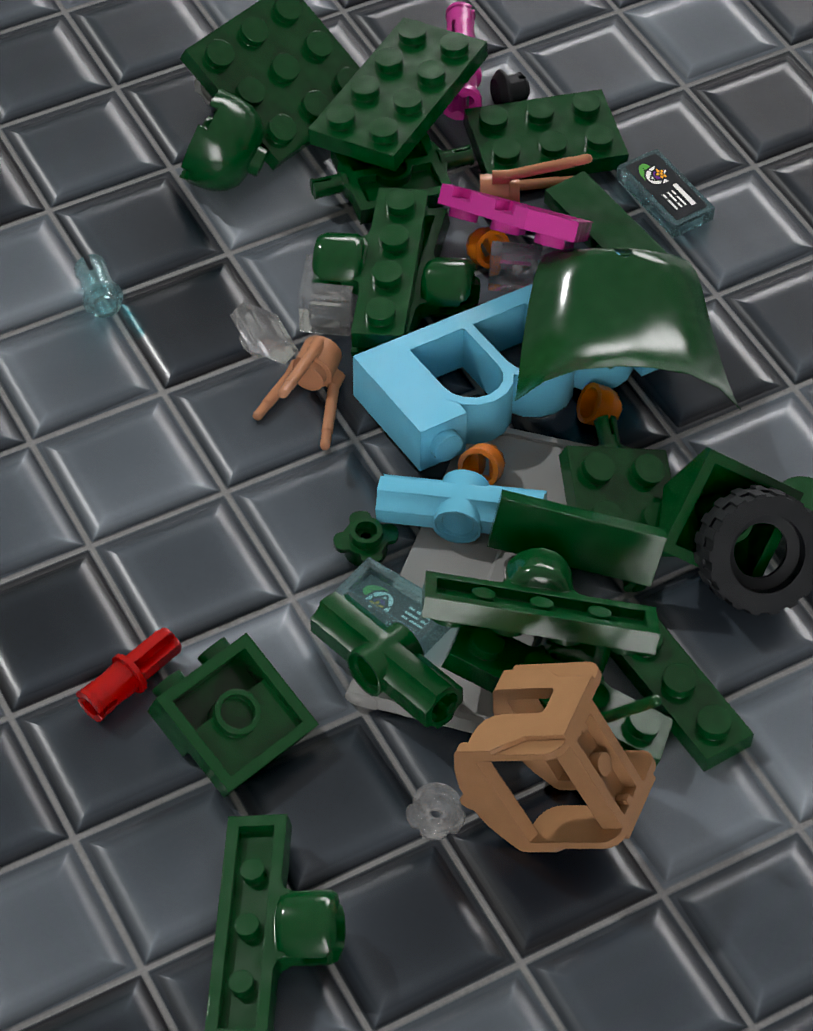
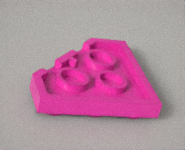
(515, 218)

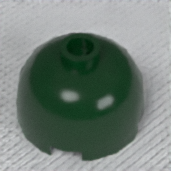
(225, 145)

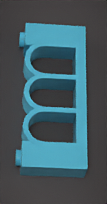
(430, 422)

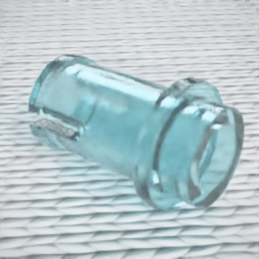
(101, 294)

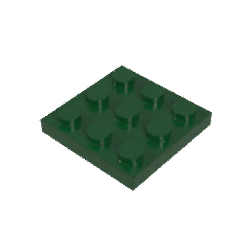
(280, 64)

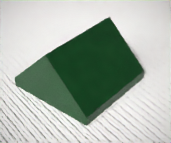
(694, 492)

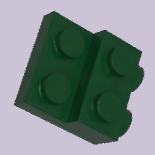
(231, 713)

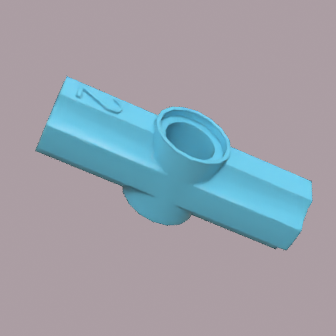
(454, 507)

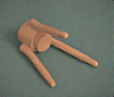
(507, 183)
(311, 369)

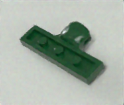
(378, 265)
(442, 283)
(540, 602)
(484, 655)
(264, 925)

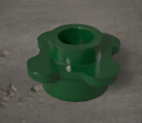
(359, 549)

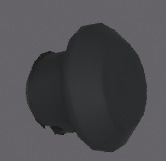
(509, 87)

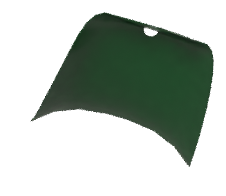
(617, 312)

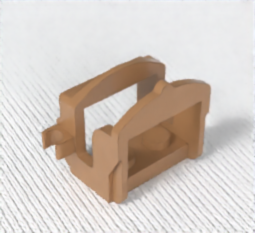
(565, 747)

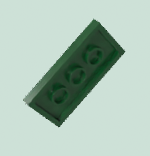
(398, 93)

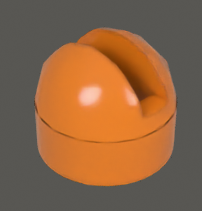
(483, 236)
(597, 401)
(475, 460)

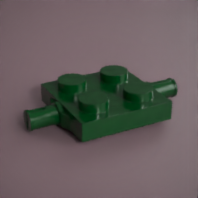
(421, 170)
(616, 479)

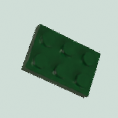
(544, 131)

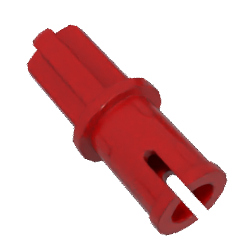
(128, 674)

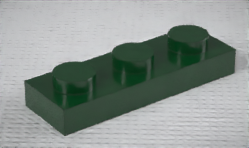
(701, 715)

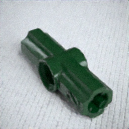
(386, 660)

